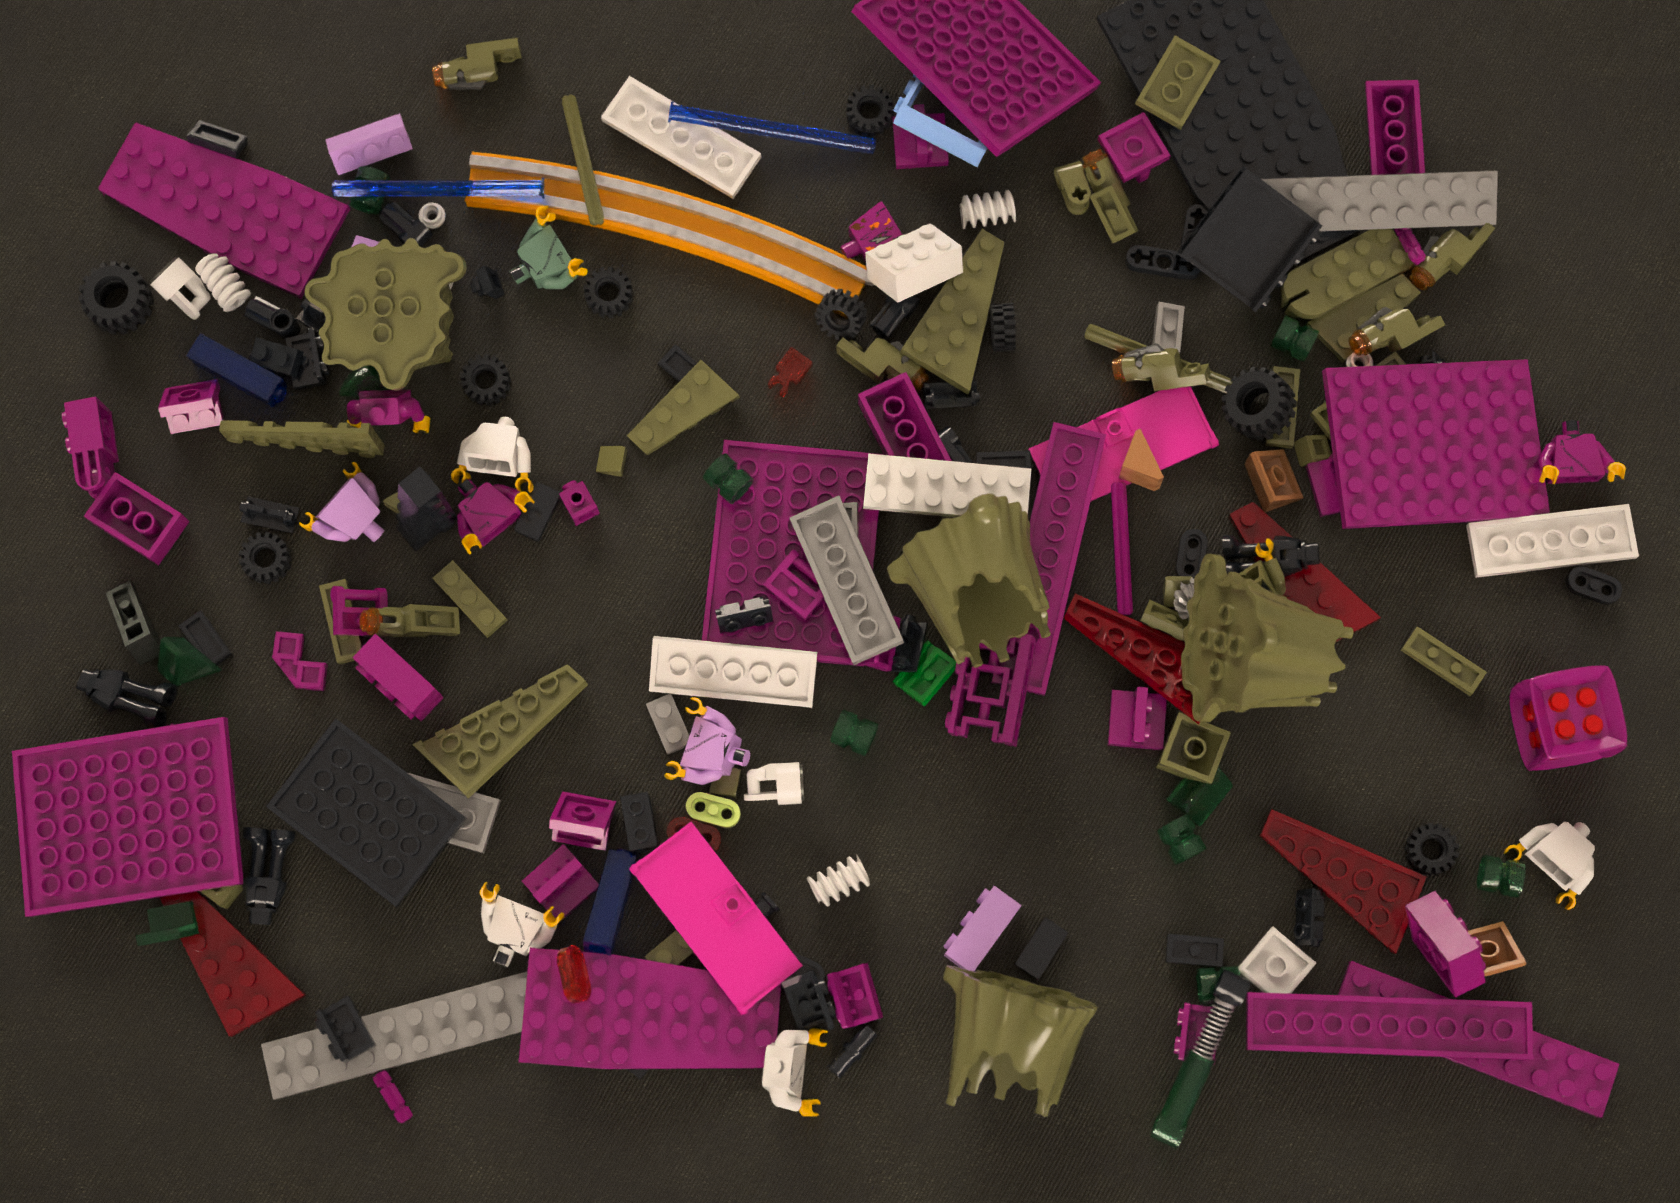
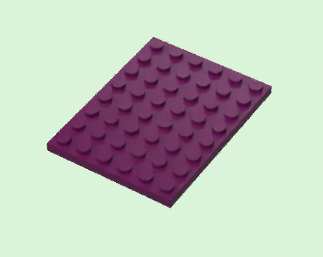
(983, 62)
(1434, 443)
(758, 535)
(127, 817)

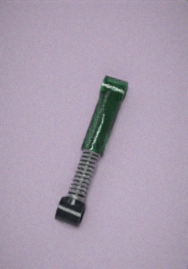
(1198, 1062)

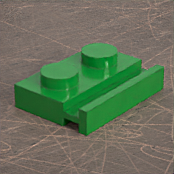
(932, 673)

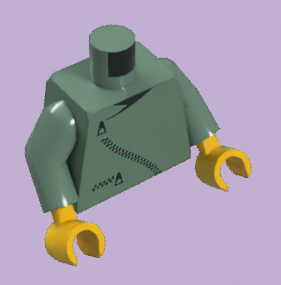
(545, 257)

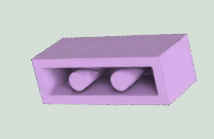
(368, 144)
(981, 929)

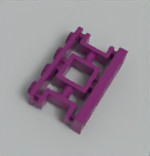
(1012, 689)

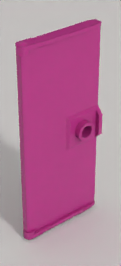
(1169, 423)
(716, 917)

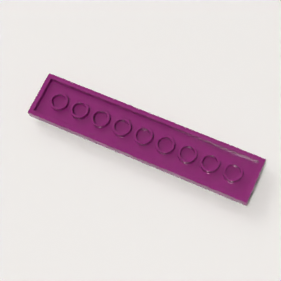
(1057, 533)
(1389, 1026)
(1556, 1068)

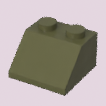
(1193, 749)

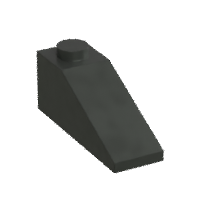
(134, 623)

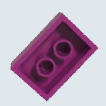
(136, 518)
(396, 679)
(1446, 943)

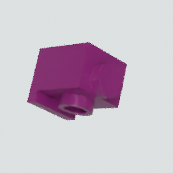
(581, 510)

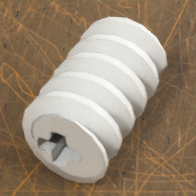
(987, 208)
(221, 282)
(839, 881)

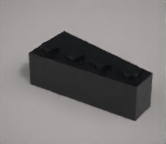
(422, 509)

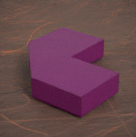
(288, 656)

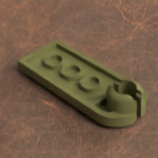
(1344, 273)

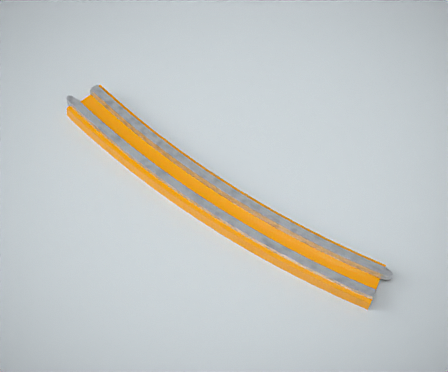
(677, 222)

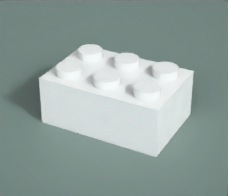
(914, 262)

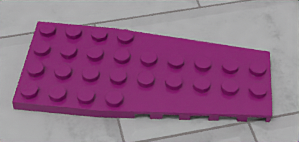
(226, 206)
(641, 1018)

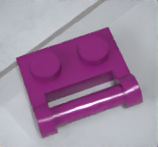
(791, 589)
(347, 618)

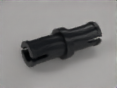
(852, 1051)

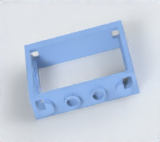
(934, 131)

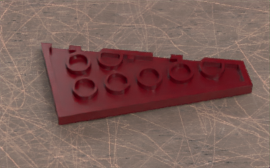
(1312, 586)
(1138, 647)
(1354, 878)
(232, 969)

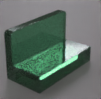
(1200, 798)
(169, 923)

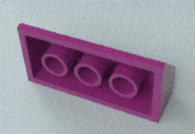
(1394, 127)
(901, 420)

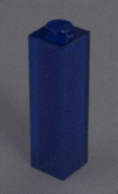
(237, 371)
(609, 902)

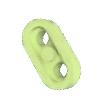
(713, 810)

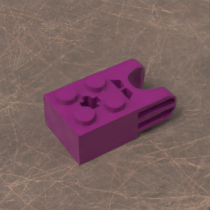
(90, 443)

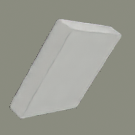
(1276, 964)

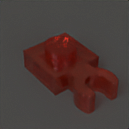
(791, 368)

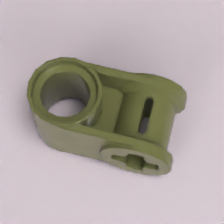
(1073, 184)

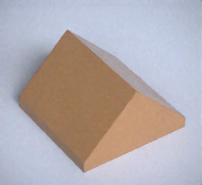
(1141, 465)
(1272, 479)
(1499, 948)

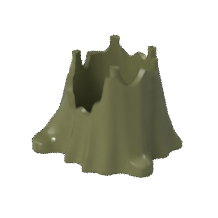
(387, 308)
(977, 578)
(1254, 646)
(1014, 1030)

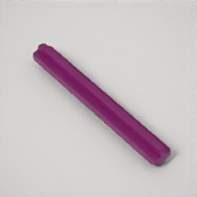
(1121, 548)

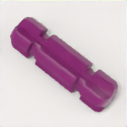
(1410, 245)
(392, 1096)

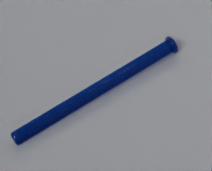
(771, 129)
(440, 188)

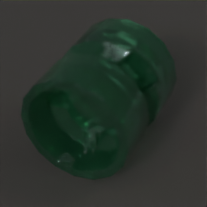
(368, 204)
(1294, 338)
(730, 480)
(854, 733)
(1189, 846)
(1501, 876)
(1207, 980)

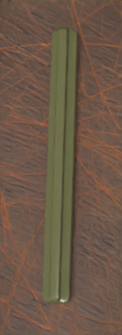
(583, 160)
(1125, 345)

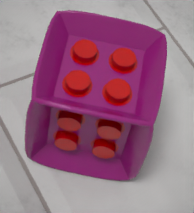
(1568, 718)

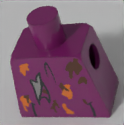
(870, 231)

